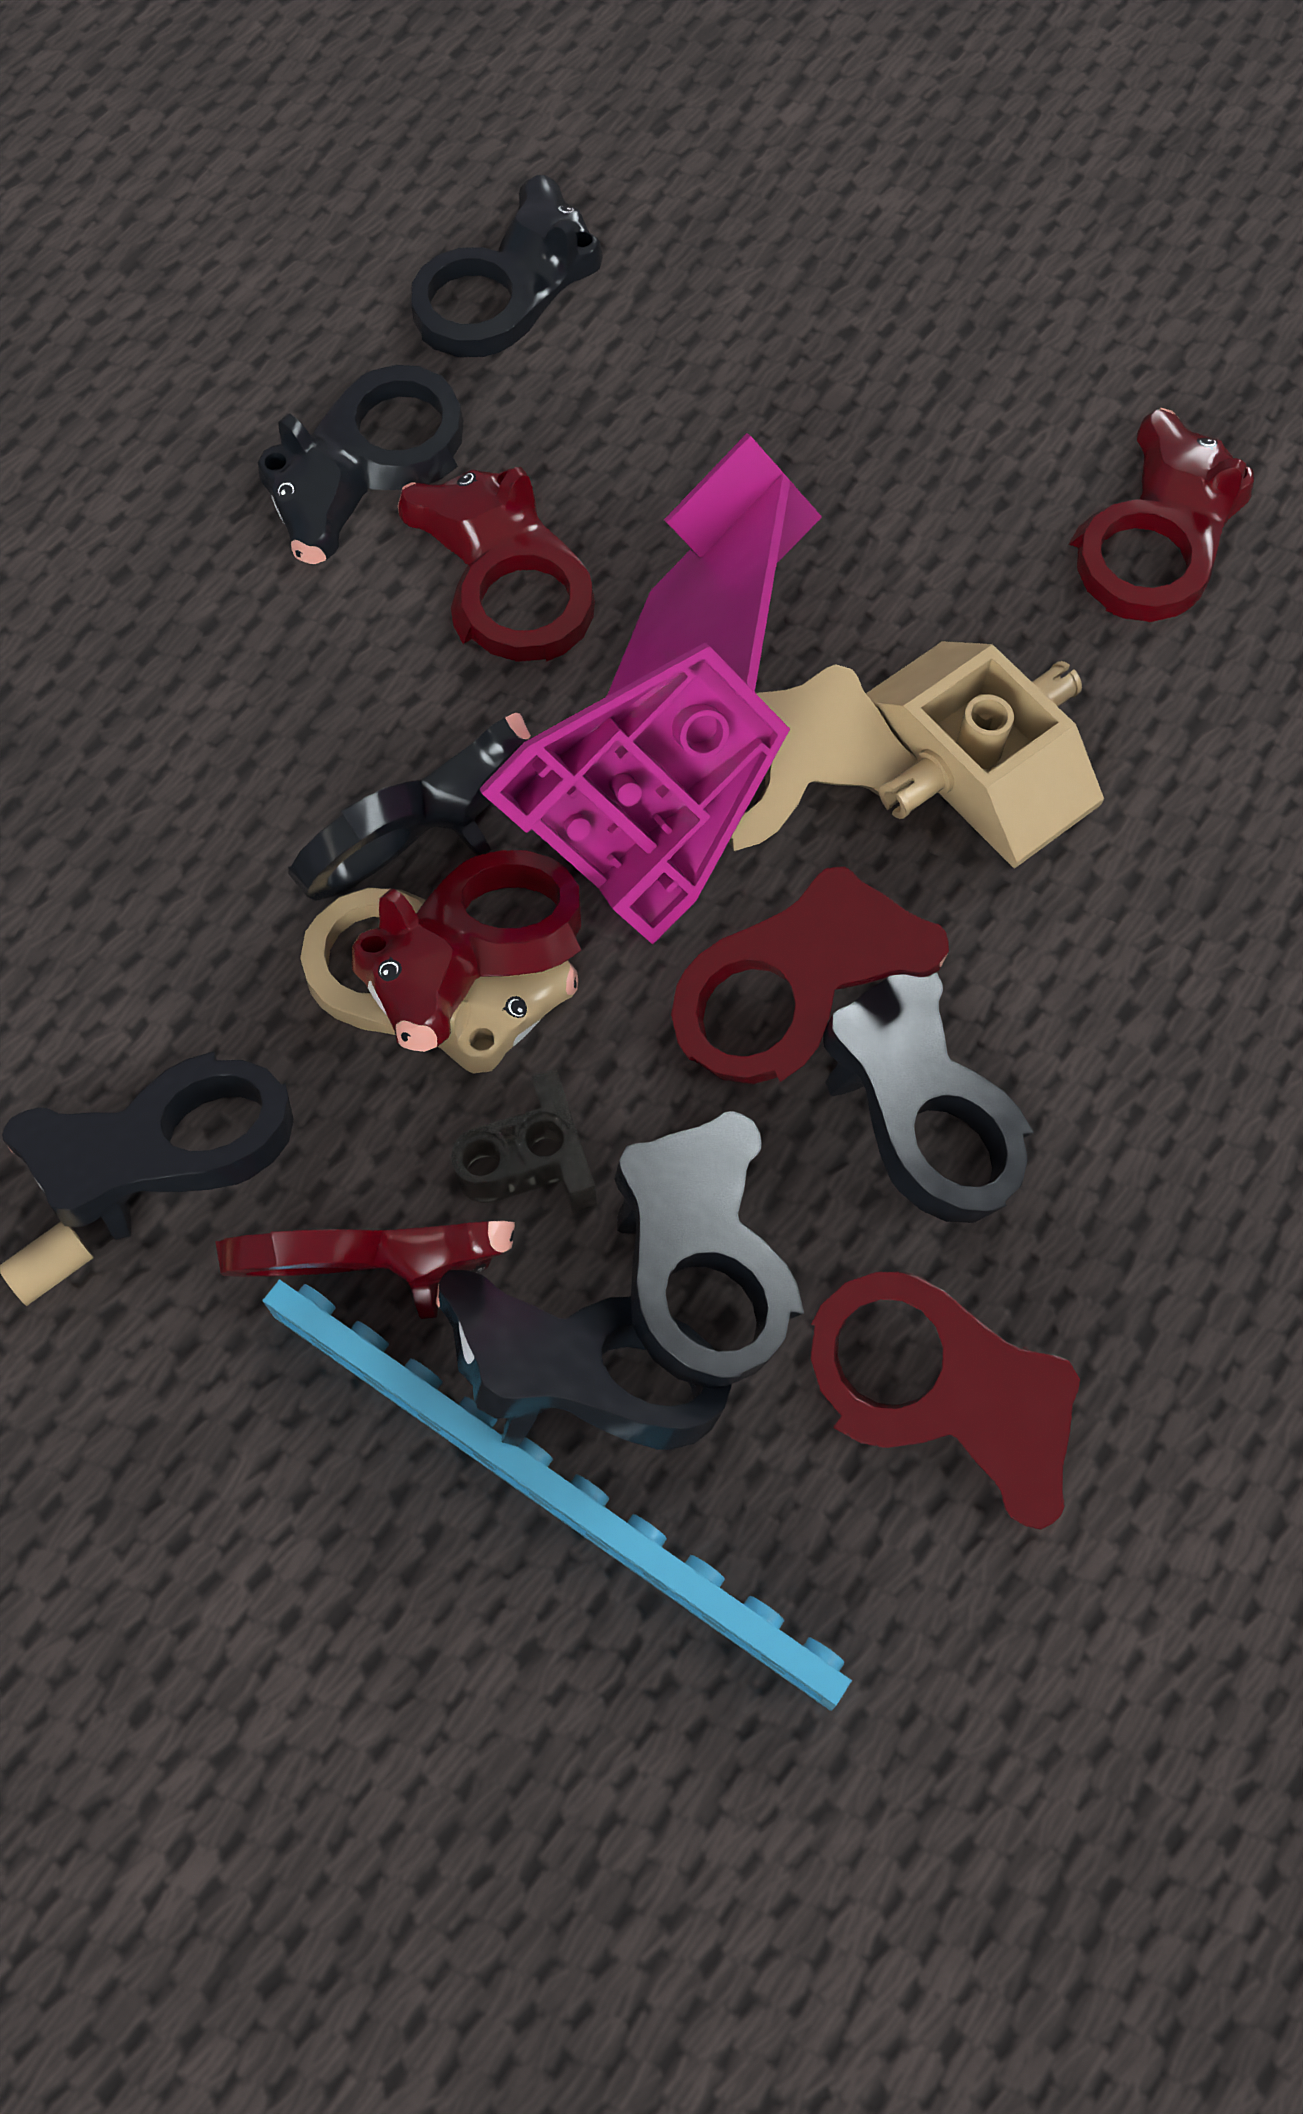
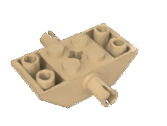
(989, 745)

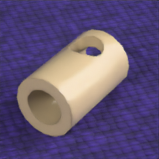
(45, 1263)

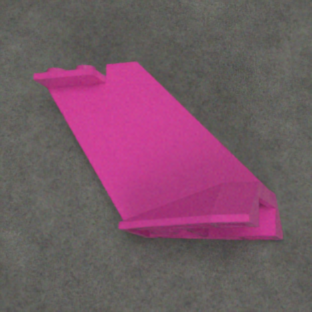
(673, 754)

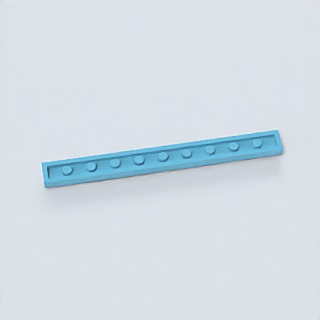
(576, 1503)

